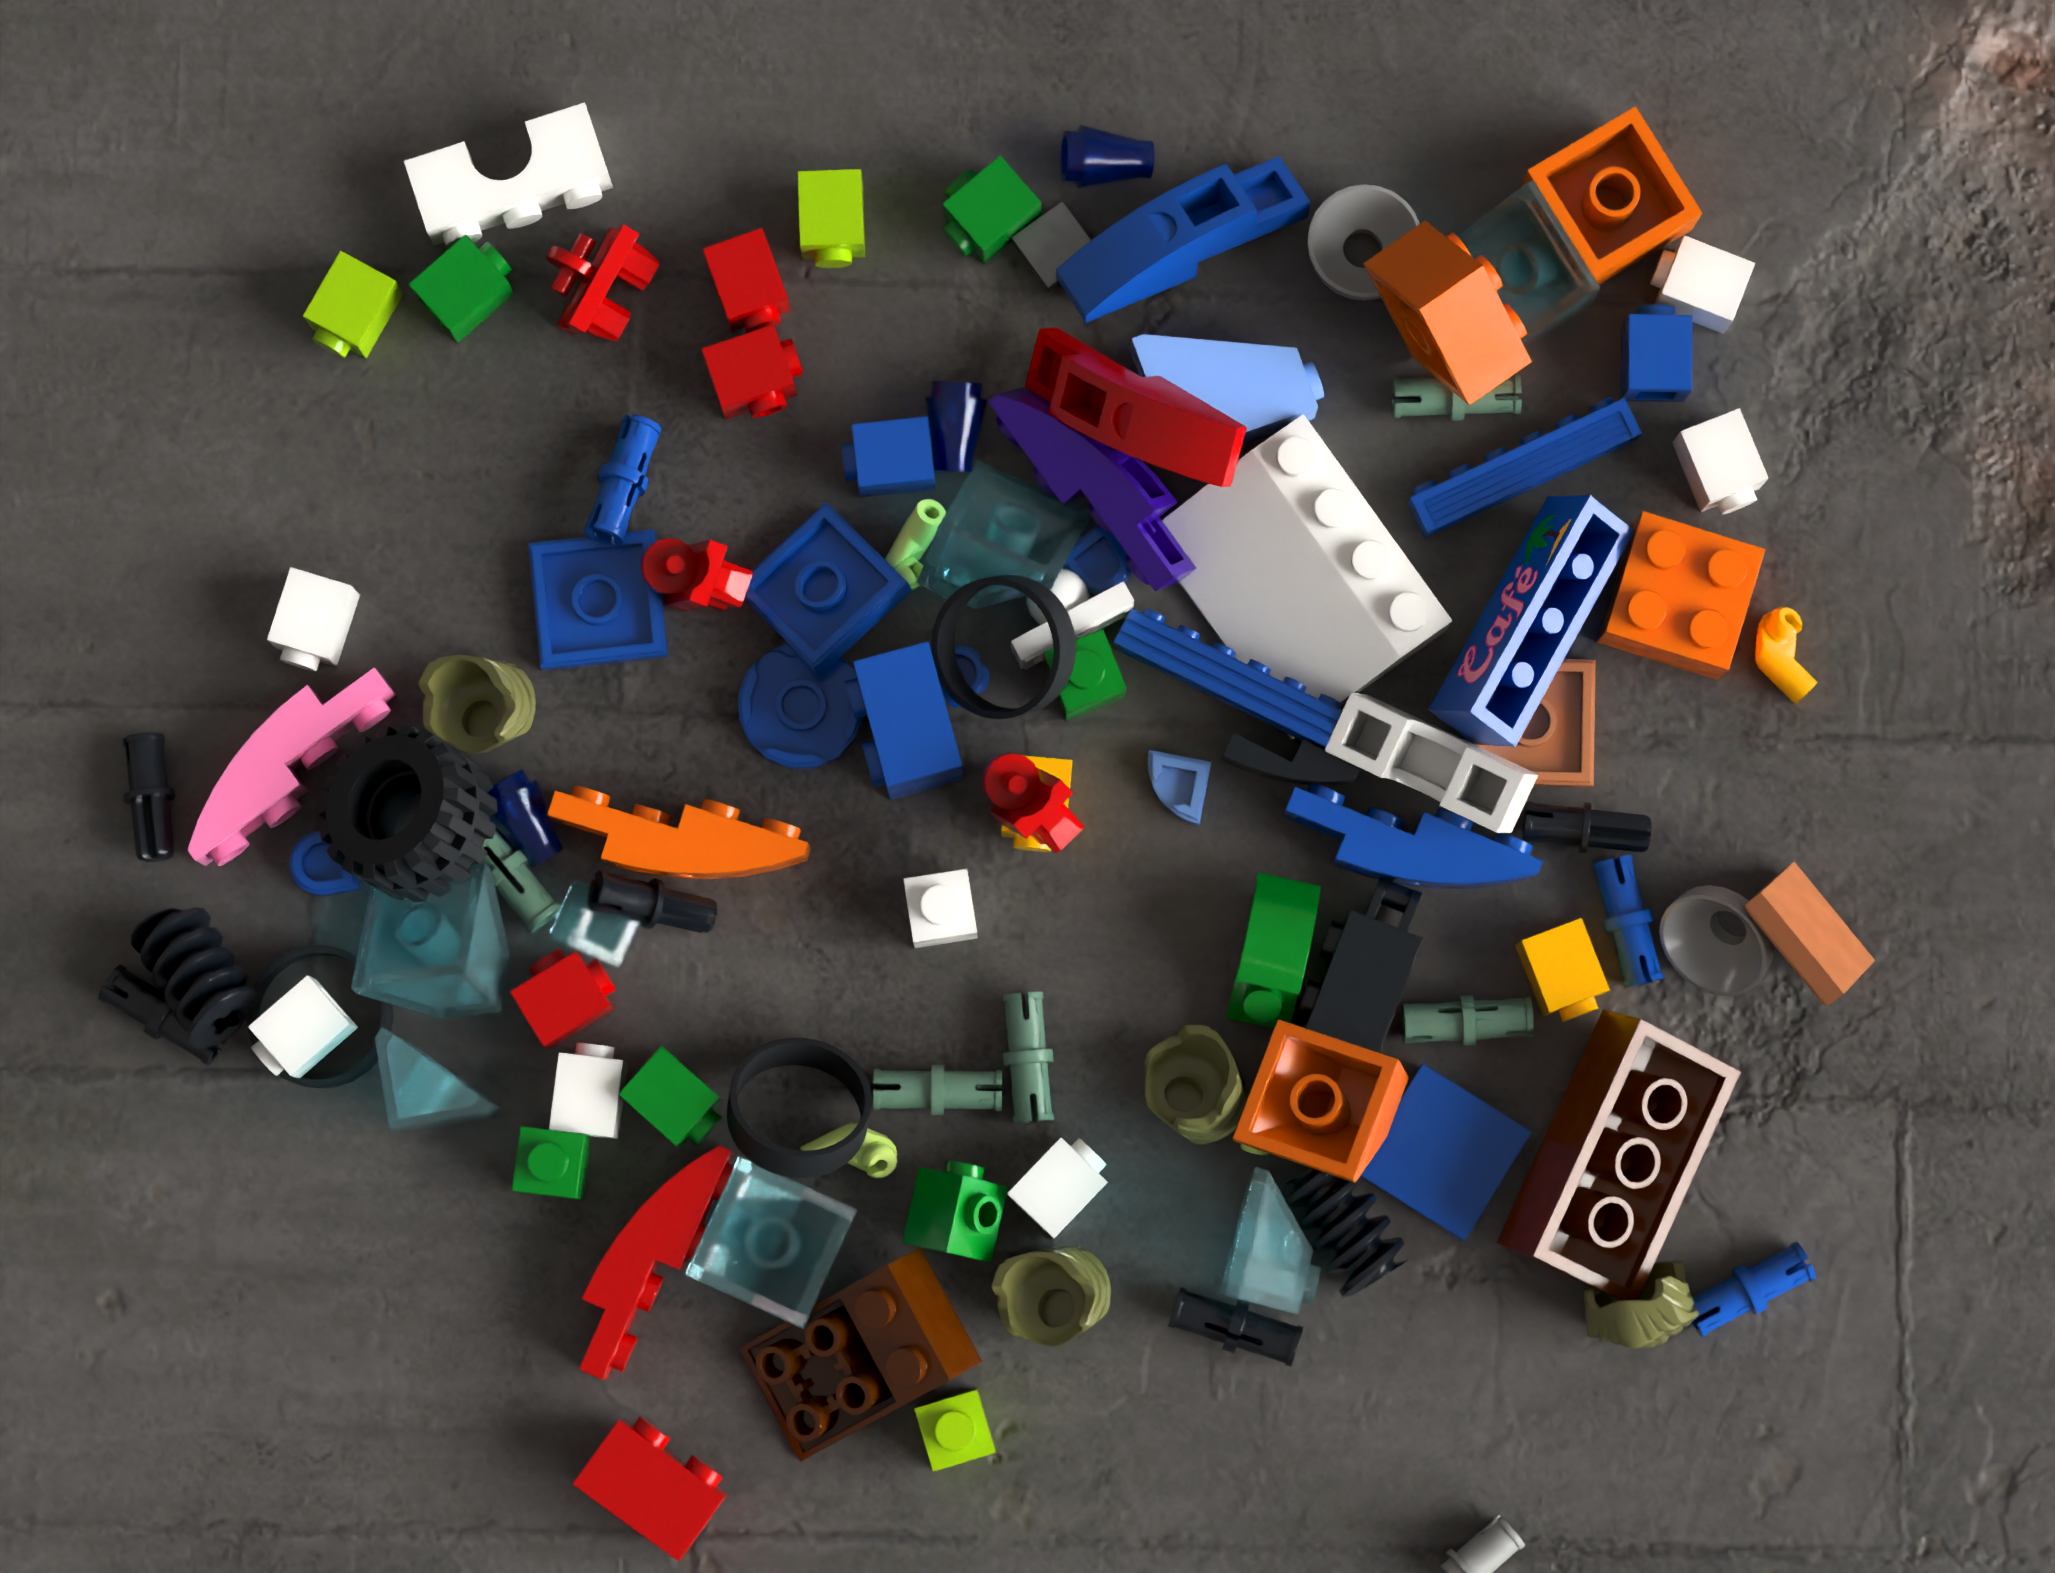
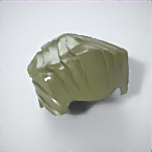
(476, 702)
(1195, 1085)
(1051, 1294)
(1658, 1313)

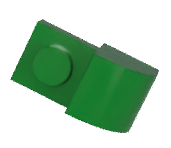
(1274, 951)

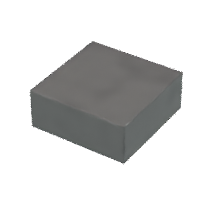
(1050, 243)

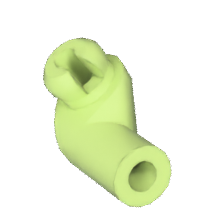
(914, 540)
(875, 1156)

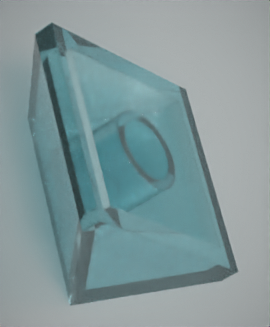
(1534, 259)
(422, 1091)
(771, 1242)

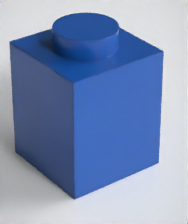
(1656, 355)
(890, 457)

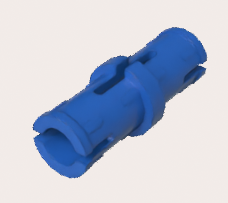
(622, 480)
(1628, 921)
(1751, 1288)

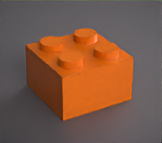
(1616, 195)
(1449, 311)
(1681, 595)

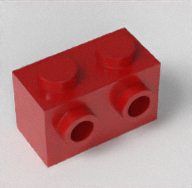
(652, 1486)

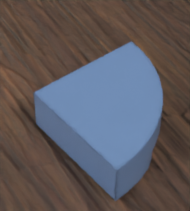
(1179, 784)

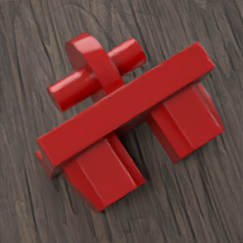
(615, 258)
(694, 575)
(1030, 801)

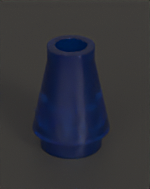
(1103, 157)
(955, 423)
(524, 817)

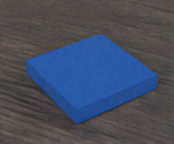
(824, 589)
(595, 602)
(1445, 1152)

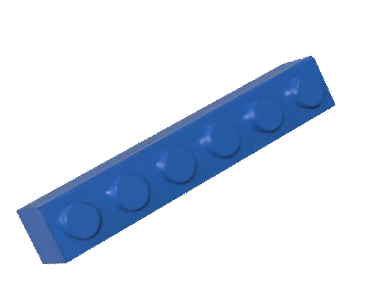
(1523, 468)
(1227, 678)

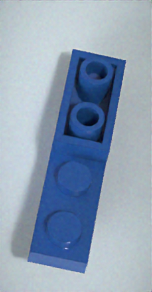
(1175, 231)
(1436, 855)

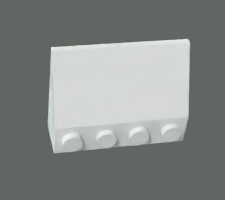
(1303, 570)

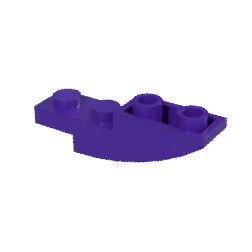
(1120, 488)

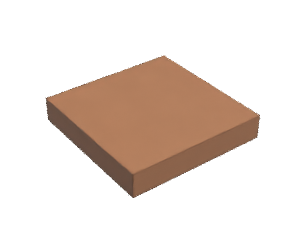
(1561, 731)
(1809, 934)

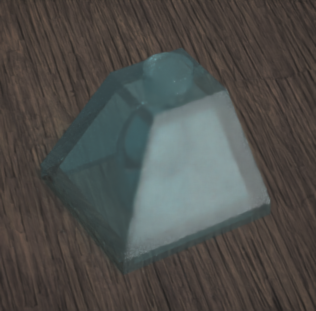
(998, 530)
(436, 953)
(1269, 1251)

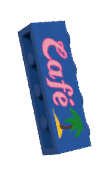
(1531, 620)

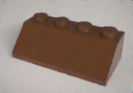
(1619, 1156)

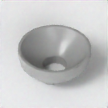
(1347, 213)
(1705, 951)

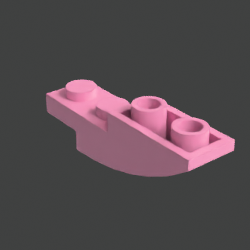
(262, 777)

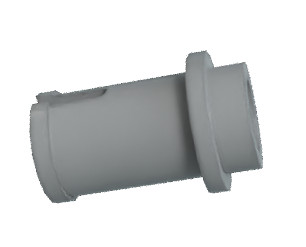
(1485, 1550)

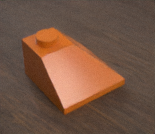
(1321, 1101)

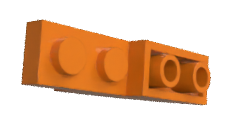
(704, 846)

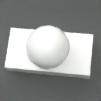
(1085, 614)

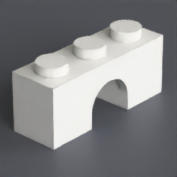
(562, 170)
(1431, 761)

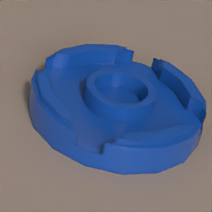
(795, 713)

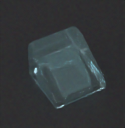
(592, 932)

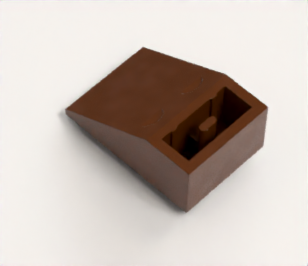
(861, 1354)

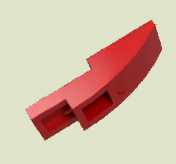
(1132, 412)
(660, 1231)

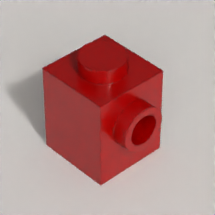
(753, 372)
(564, 996)

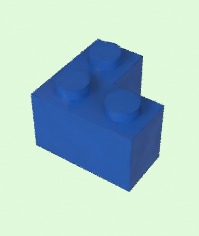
(908, 721)

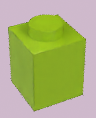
(831, 216)
(351, 307)
(955, 1430)

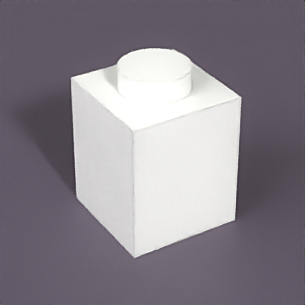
(1702, 282)
(1721, 462)
(312, 619)
(940, 908)
(300, 1029)
(588, 1092)
(1059, 1185)

